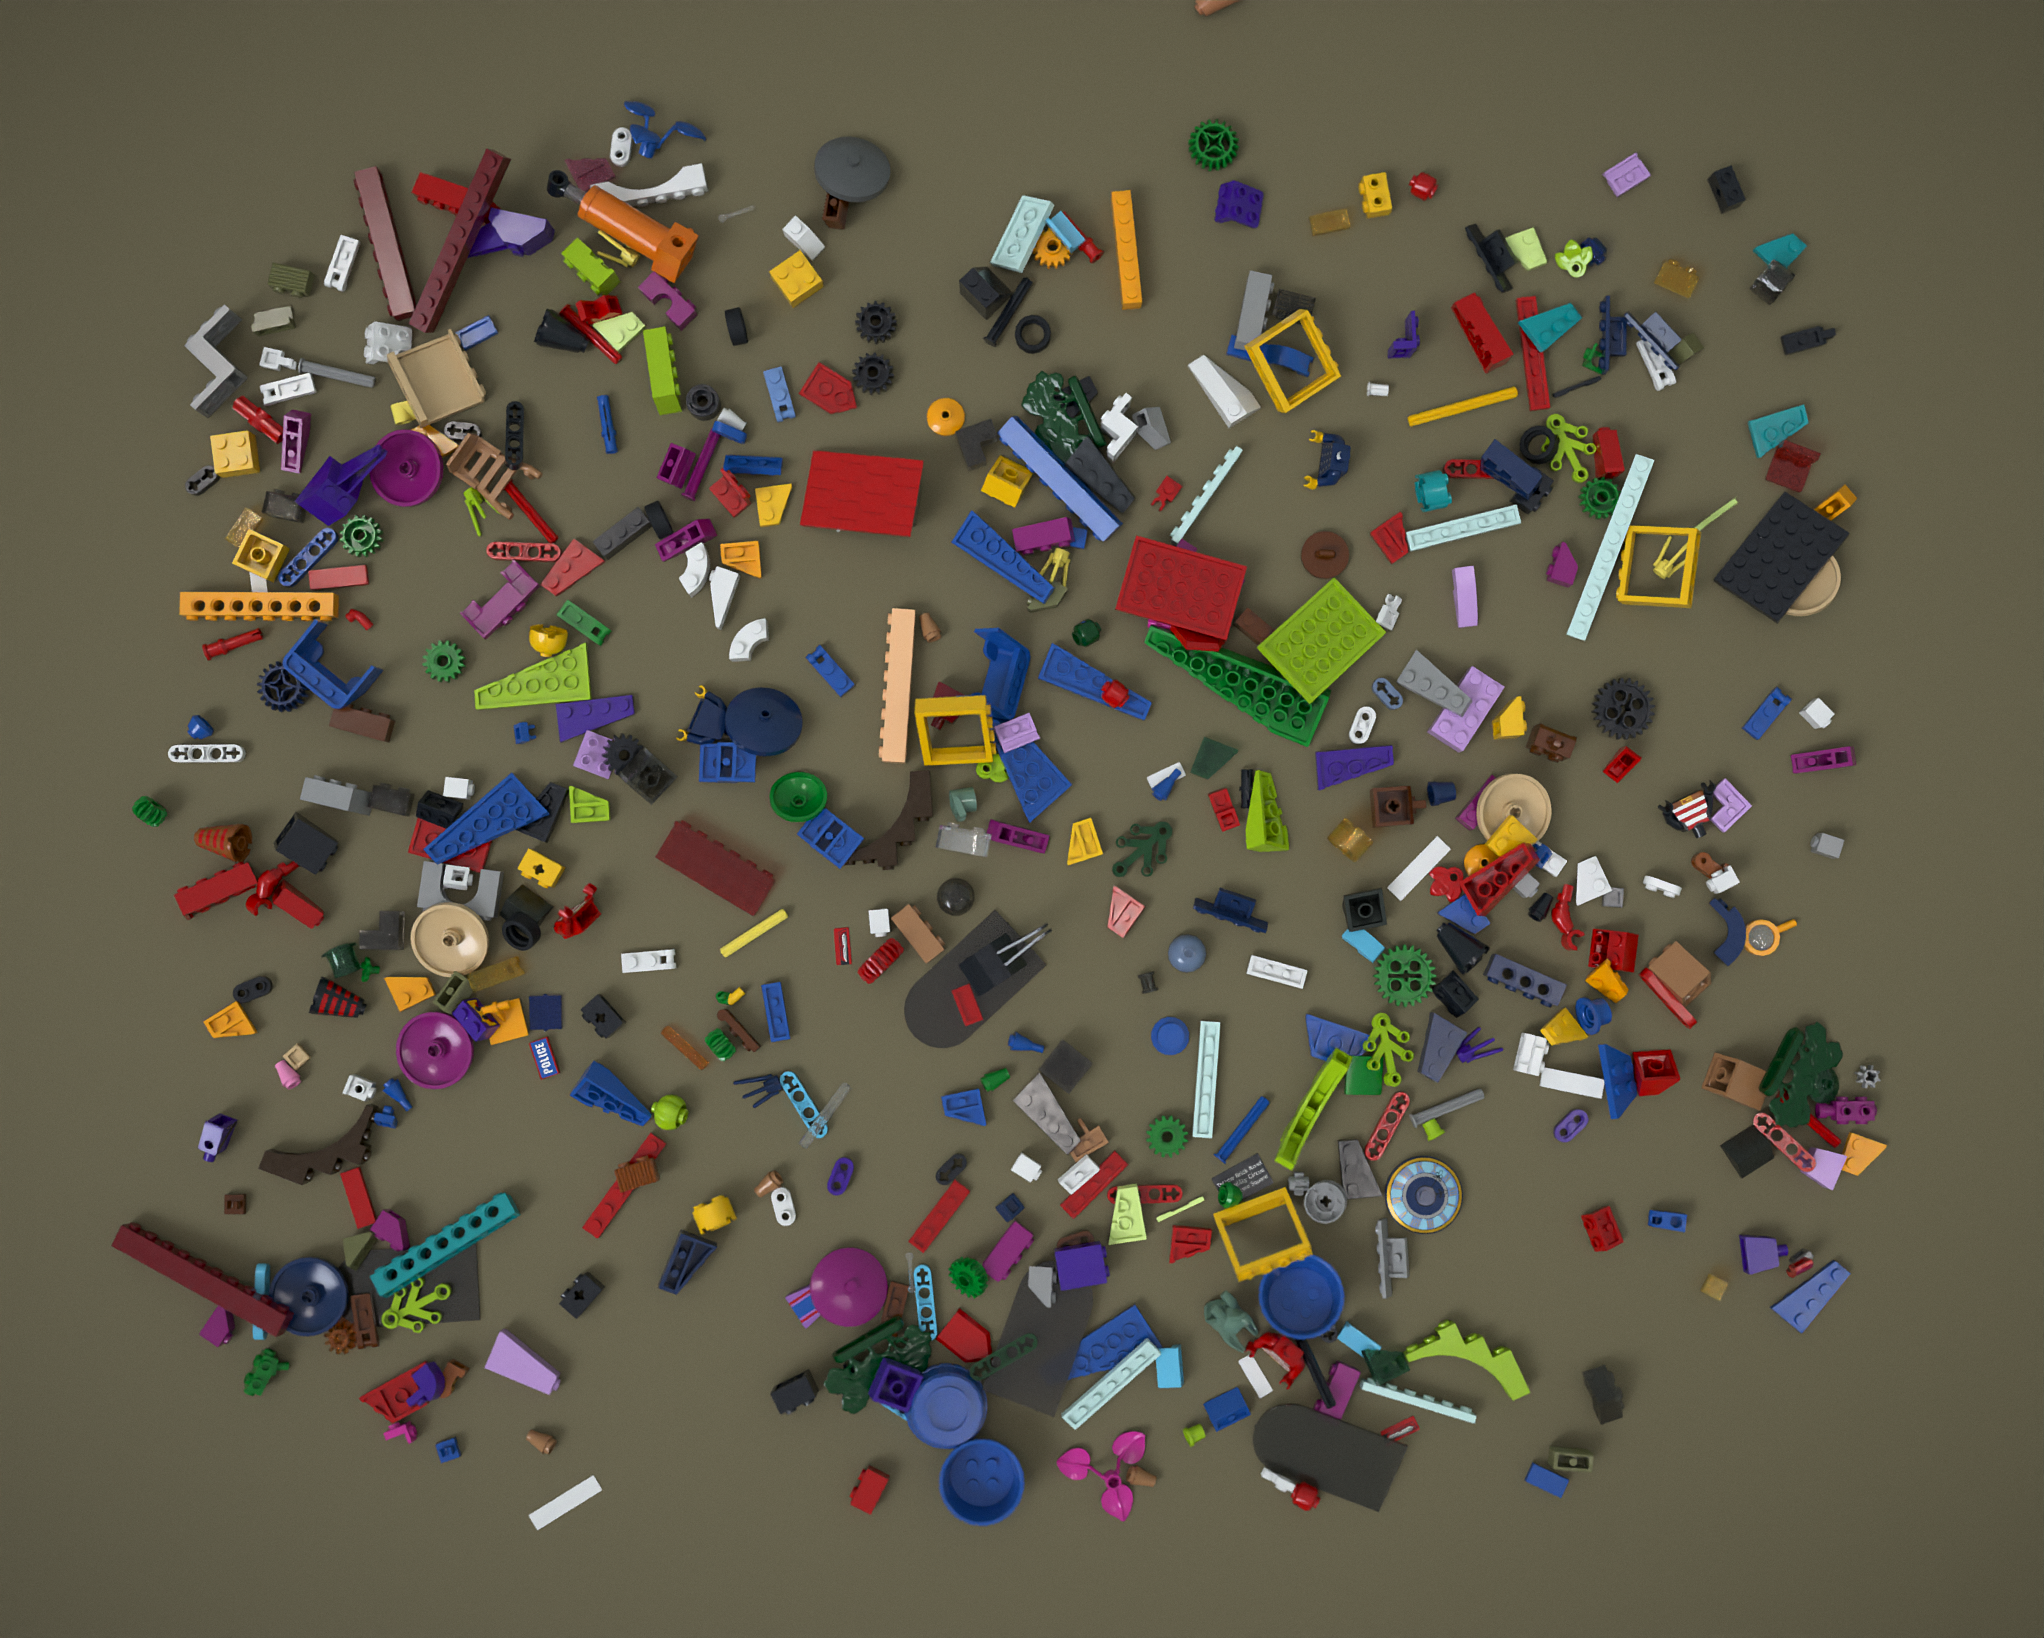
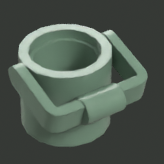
(962, 802)

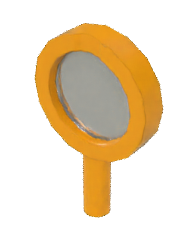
(1764, 936)

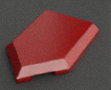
(829, 390)
(1196, 641)
(966, 1338)

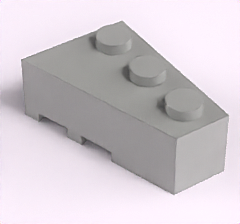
(335, 795)

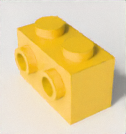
(1375, 195)

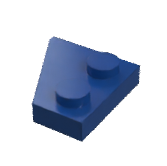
(1464, 915)
(965, 1106)

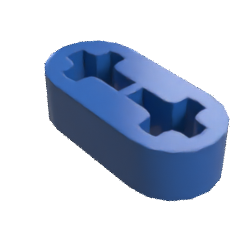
(729, 432)

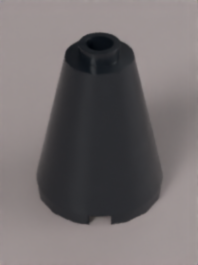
(1461, 947)

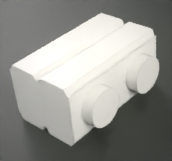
(1530, 1054)

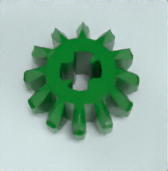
(149, 811)
(720, 1044)

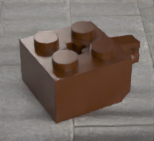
(1551, 743)
(1404, 802)

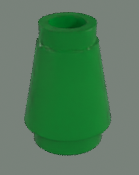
(994, 1079)

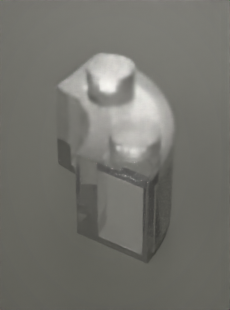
(963, 840)

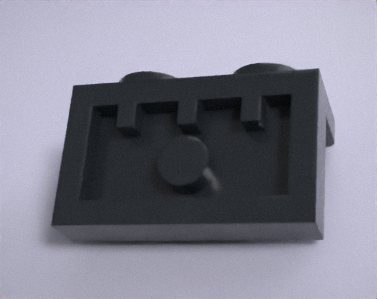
(438, 809)
(1455, 994)

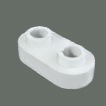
(621, 146)
(1361, 725)
(1669, 889)
(784, 1206)

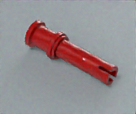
(1088, 246)
(223, 646)

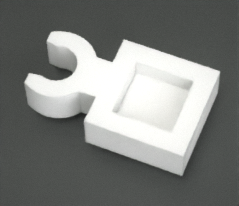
(1282, 1483)

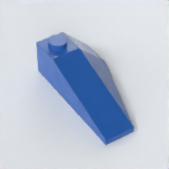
(603, 1089)

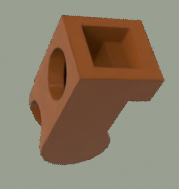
(1705, 864)
(451, 1373)

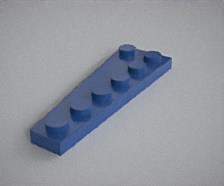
(992, 550)
(1079, 678)

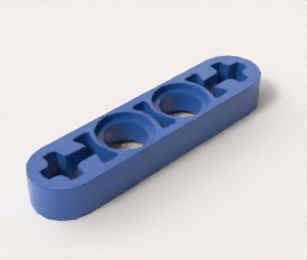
(306, 555)

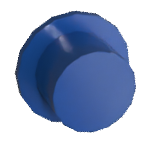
(1592, 1014)
(1170, 1036)

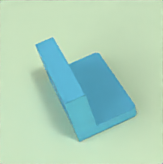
(1065, 231)
(1356, 1339)
(1170, 1367)

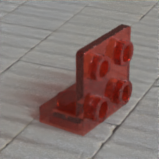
(1791, 465)

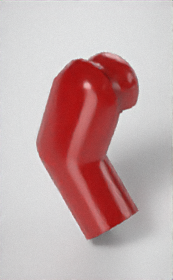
(360, 617)

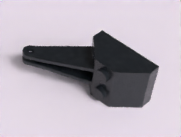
(997, 961)

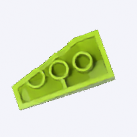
(1264, 824)

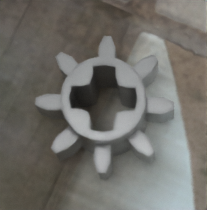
(1862, 1074)
(1298, 1183)

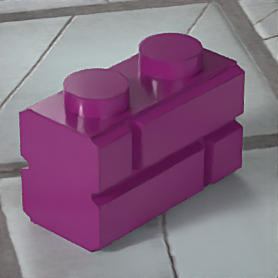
(676, 465)

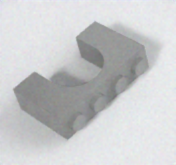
(484, 903)

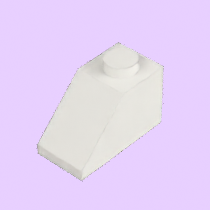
(803, 238)

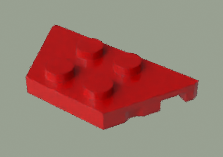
(392, 1396)

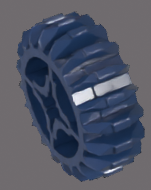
(283, 694)

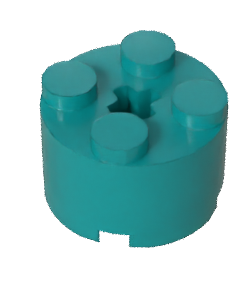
(1432, 490)

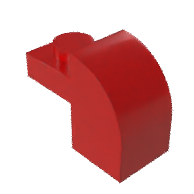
(599, 310)

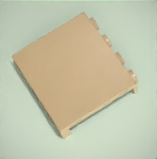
(437, 379)

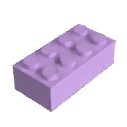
(1458, 730)

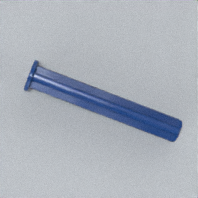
(1242, 1129)

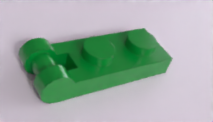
(583, 622)

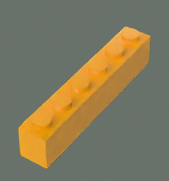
(1126, 249)

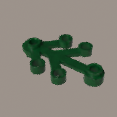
(1145, 847)

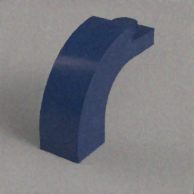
(1736, 936)

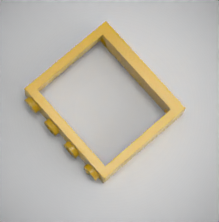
(1322, 350)
(1689, 573)
(955, 706)
(1254, 1207)

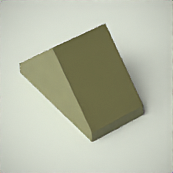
(1685, 348)
(357, 1248)

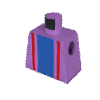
(802, 1305)

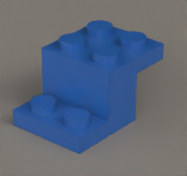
(726, 764)
(831, 837)

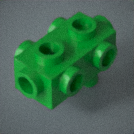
(264, 1367)

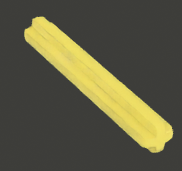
(754, 932)

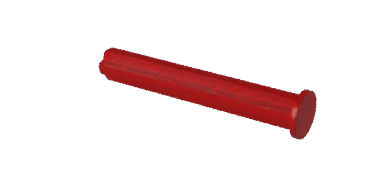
(591, 334)
(530, 512)
(1817, 1126)

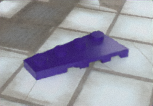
(1344, 764)

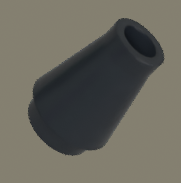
(1540, 908)

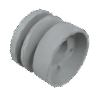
(1319, 1210)

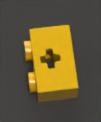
(532, 860)

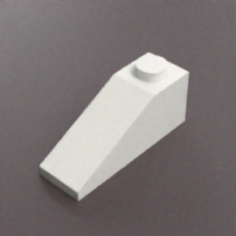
(723, 588)

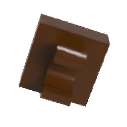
(235, 1204)

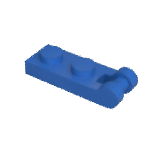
(830, 671)
(1766, 713)

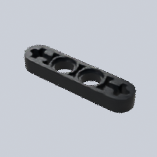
(514, 435)

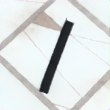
(1586, 383)

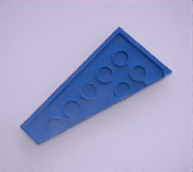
(1031, 775)
(496, 814)
(1112, 1343)

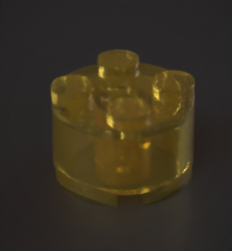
(1350, 840)

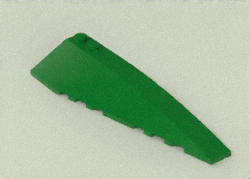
(1247, 684)

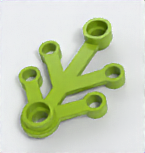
(1567, 445)
(1386, 1046)
(413, 1307)

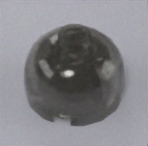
(955, 897)

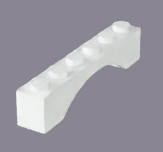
(688, 181)

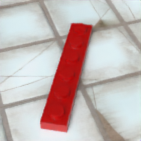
(1533, 359)
(614, 1198)

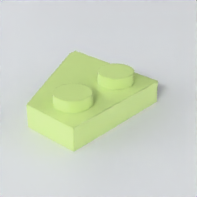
(1527, 249)

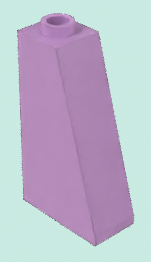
(520, 1363)

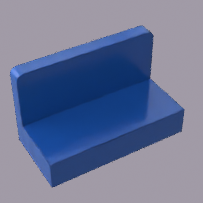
(1227, 1409)

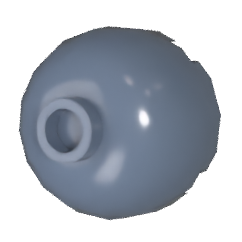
(1187, 953)

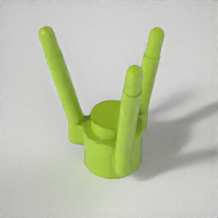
(474, 498)

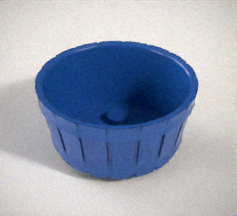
(1302, 1298)
(947, 1407)
(981, 1482)

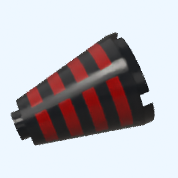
(335, 1000)

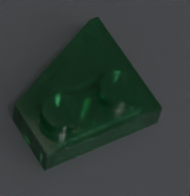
(1211, 758)
(1385, 1364)

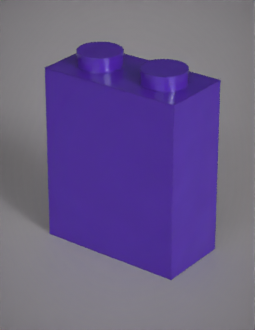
(1081, 1265)

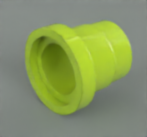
(1432, 1129)
(1193, 1434)

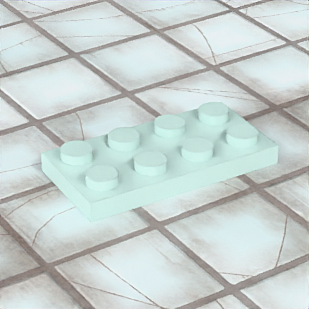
(1022, 233)

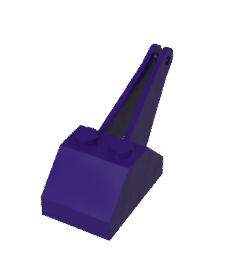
(512, 231)
(338, 485)

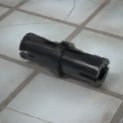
(1246, 787)

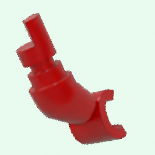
(266, 885)
(1562, 919)

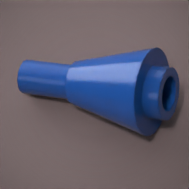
(1163, 789)
(1021, 1043)
(394, 1090)

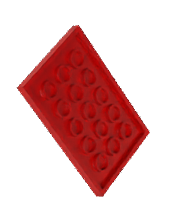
(1181, 588)

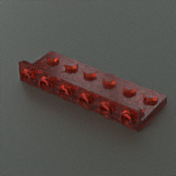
(715, 867)

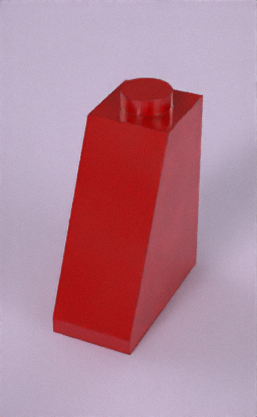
(1608, 454)
(297, 904)

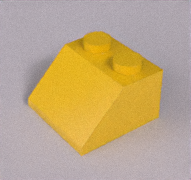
(1007, 481)

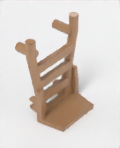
(463, 454)

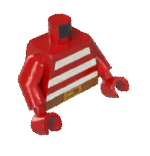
(579, 918)
(1282, 1352)

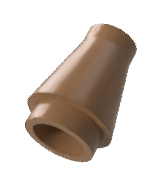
(930, 630)
(769, 1183)
(543, 1442)
(1139, 1476)

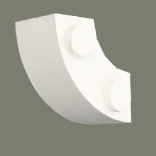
(697, 569)
(748, 639)

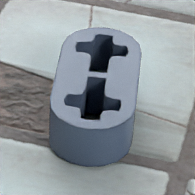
(1390, 690)

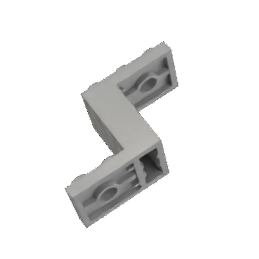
(204, 348)

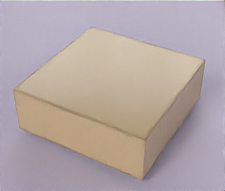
(297, 1056)

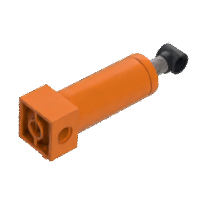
(667, 247)

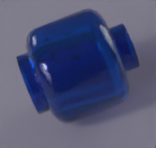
(1598, 248)

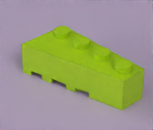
(662, 370)

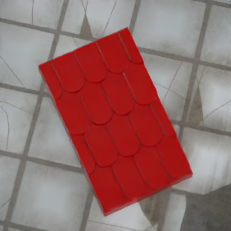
(862, 493)

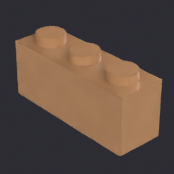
(918, 933)

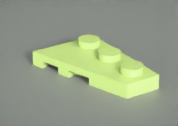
(1127, 1216)

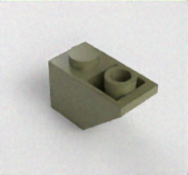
(1053, 601)

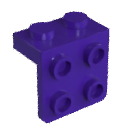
(1239, 204)

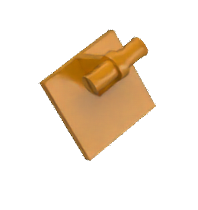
(511, 1020)

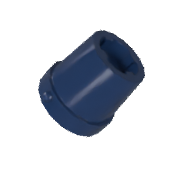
(1440, 792)

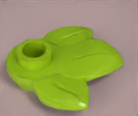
(1574, 255)
(996, 770)

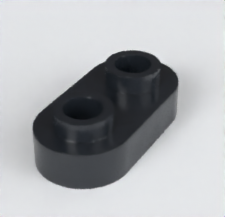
(251, 989)

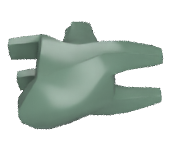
(1229, 1319)

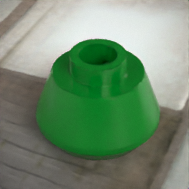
(1229, 1195)

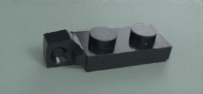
(1806, 339)

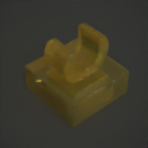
(1714, 1287)

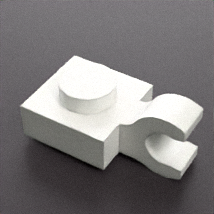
(274, 359)
(1388, 613)

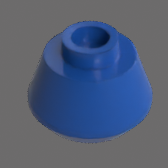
(199, 727)

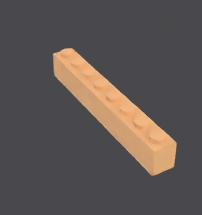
(898, 686)

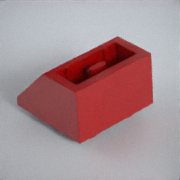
(1615, 946)

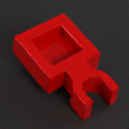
(1167, 490)

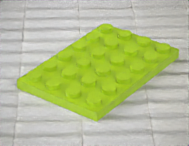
(1321, 640)

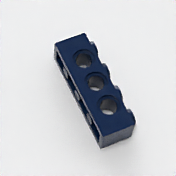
(1554, 988)

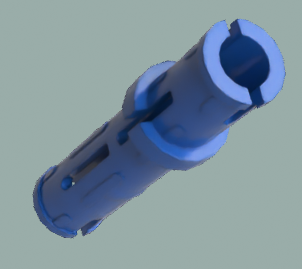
(603, 402)

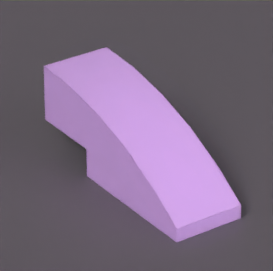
(1465, 596)

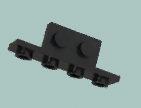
(1495, 254)

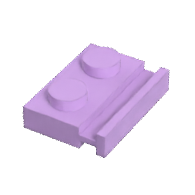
(1626, 175)
(1016, 733)

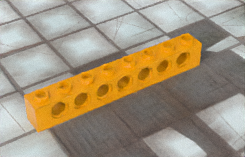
(191, 600)

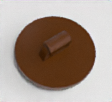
(1324, 555)

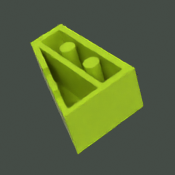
(590, 268)

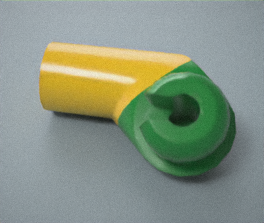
(729, 998)

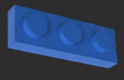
(753, 465)
(776, 1012)

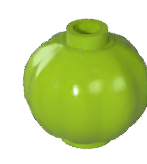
(670, 1112)

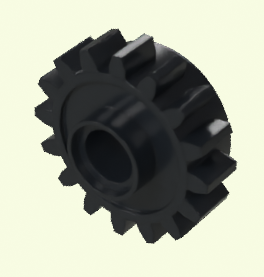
(880, 331)
(873, 383)
(615, 747)

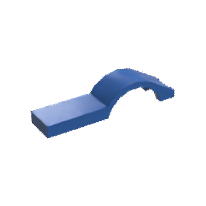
(1276, 355)

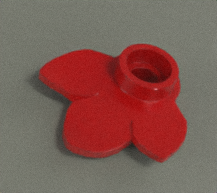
(1444, 884)

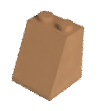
(1680, 973)
(1735, 1081)

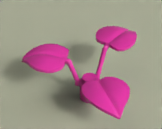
(1118, 1497)

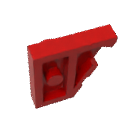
(1391, 538)

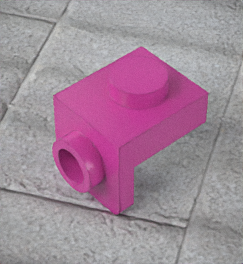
(397, 1429)

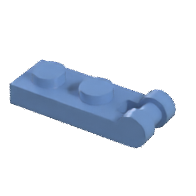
(779, 393)

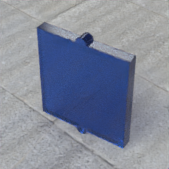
(545, 1012)

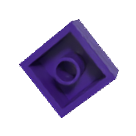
(895, 1384)

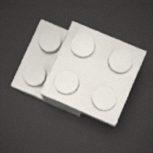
(1118, 427)

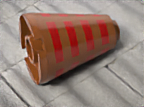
(225, 840)

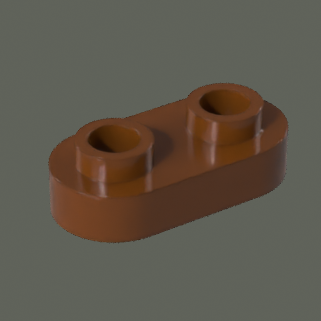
(1075, 1238)

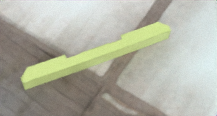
(1716, 514)
(1191, 1203)

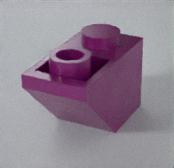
(1563, 567)
(393, 1229)

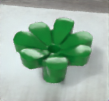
(368, 969)

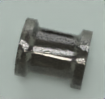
(1148, 982)

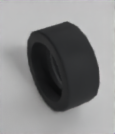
(1035, 320)
(736, 326)
(1532, 433)
(658, 520)
(516, 940)

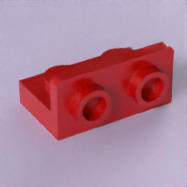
(1602, 1229)

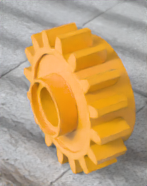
(1049, 257)

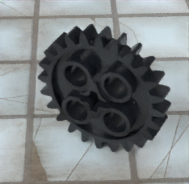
(1638, 716)

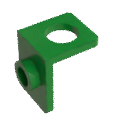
(1588, 355)

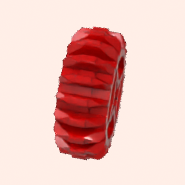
(880, 960)

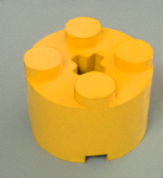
(714, 1214)

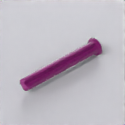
(701, 466)

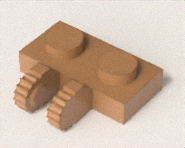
(1089, 1142)

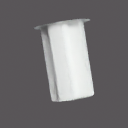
(1377, 389)

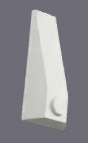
(1226, 394)

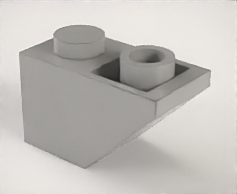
(1152, 427)
(1041, 1283)

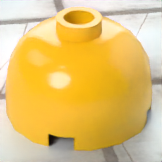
(547, 640)

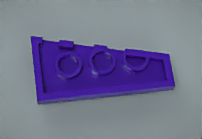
(590, 715)

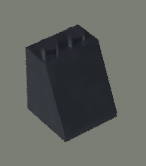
(984, 290)
(305, 844)

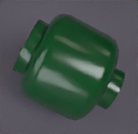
(1086, 633)

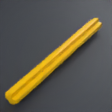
(1462, 406)

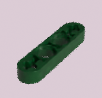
(1002, 1354)

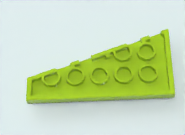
(547, 682)

